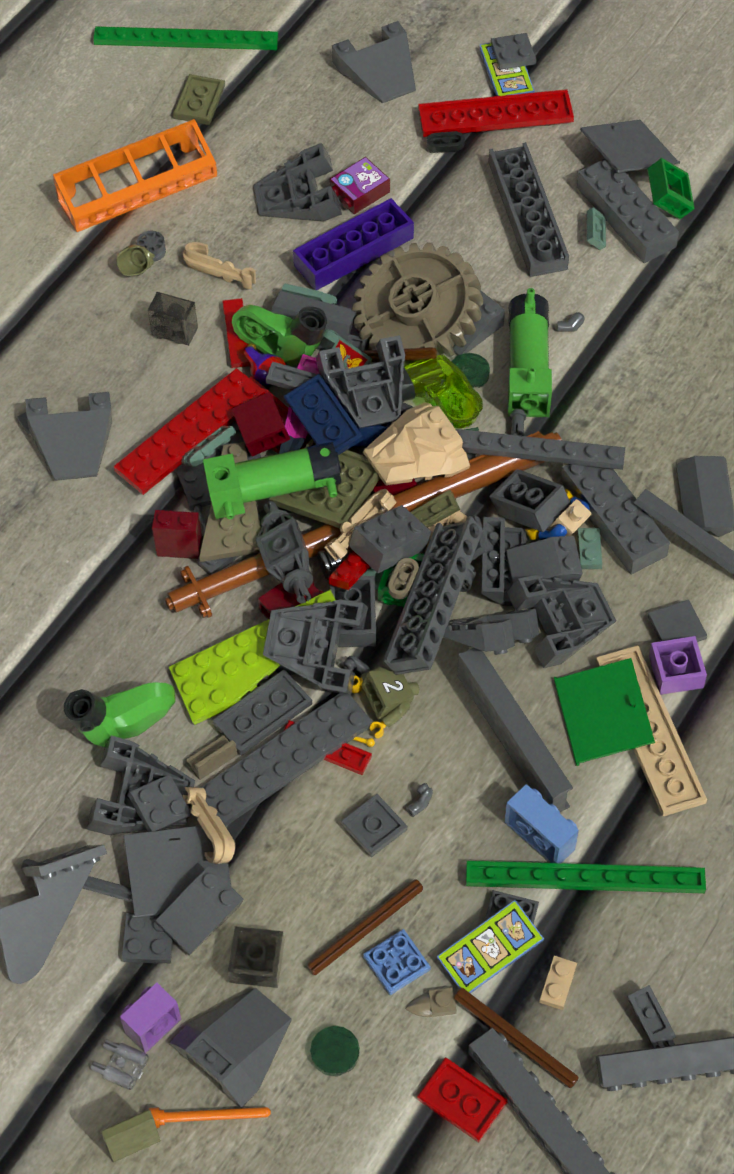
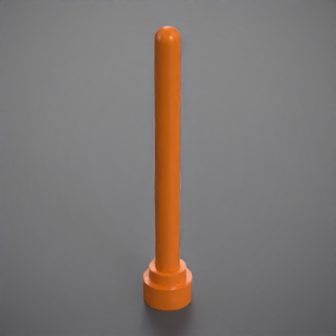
(162, 1117)

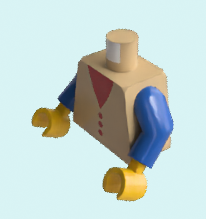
(567, 522)

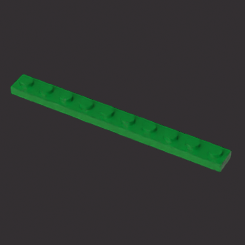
(186, 38)
(585, 877)

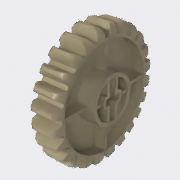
(421, 297)

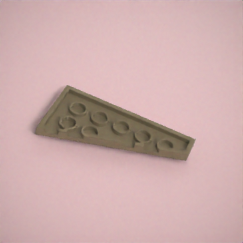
(231, 536)

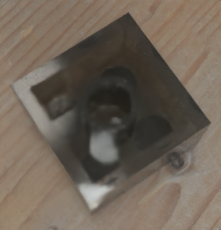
(172, 318)
(256, 957)

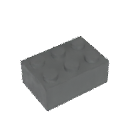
(530, 500)
(389, 538)
(363, 592)

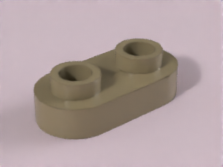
(401, 579)

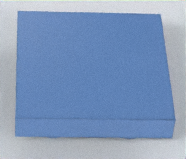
(396, 962)

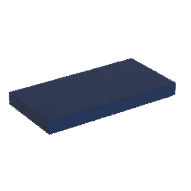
(323, 415)

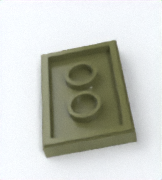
(199, 99)
(131, 1135)

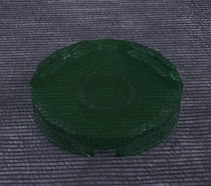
(474, 368)
(335, 1051)

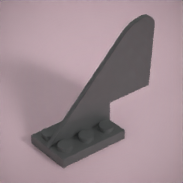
(34, 924)

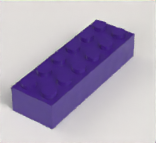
(353, 244)

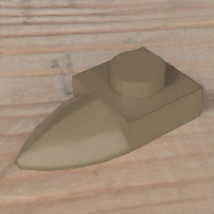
(434, 1004)

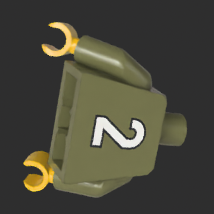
(388, 695)

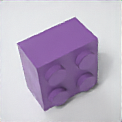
(677, 665)
(150, 1017)

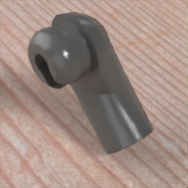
(573, 323)
(354, 663)
(423, 801)

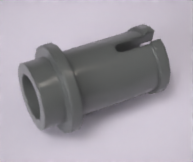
(518, 417)

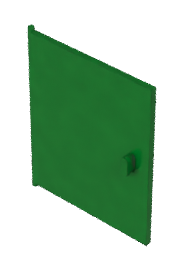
(601, 711)

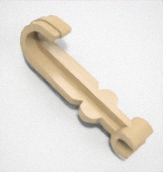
(197, 258)
(373, 507)
(212, 825)

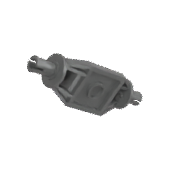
(285, 551)

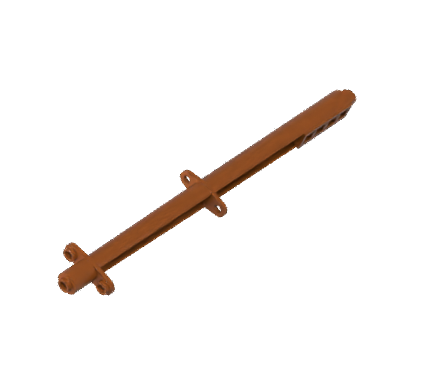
(481, 473)

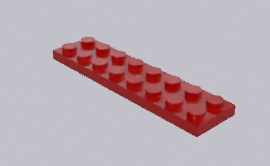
(496, 112)
(165, 448)

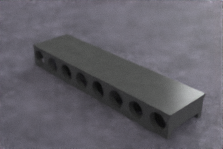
(528, 211)
(433, 597)
(513, 728)

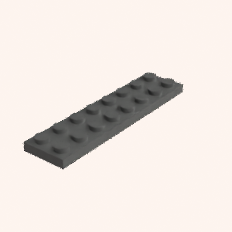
(285, 757)

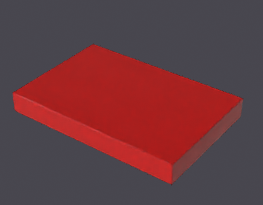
(462, 1099)

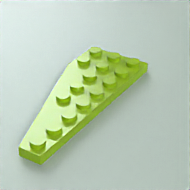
(227, 670)

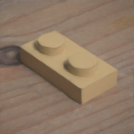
(558, 982)

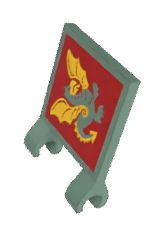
(350, 354)

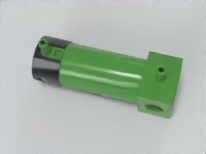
(529, 355)
(270, 476)

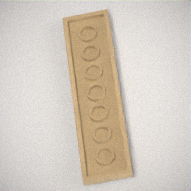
(665, 761)

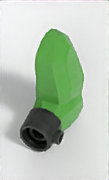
(279, 333)
(119, 714)

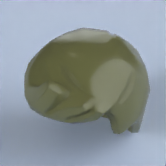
(134, 260)

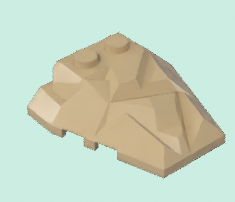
(418, 446)

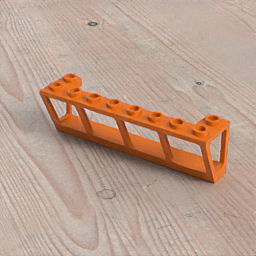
(145, 190)

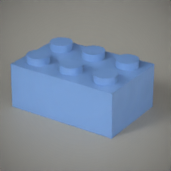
(541, 825)

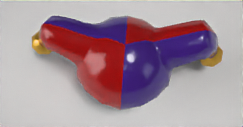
(260, 363)

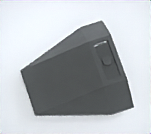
(236, 1043)

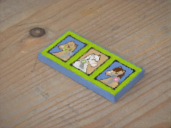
(505, 81)
(490, 948)

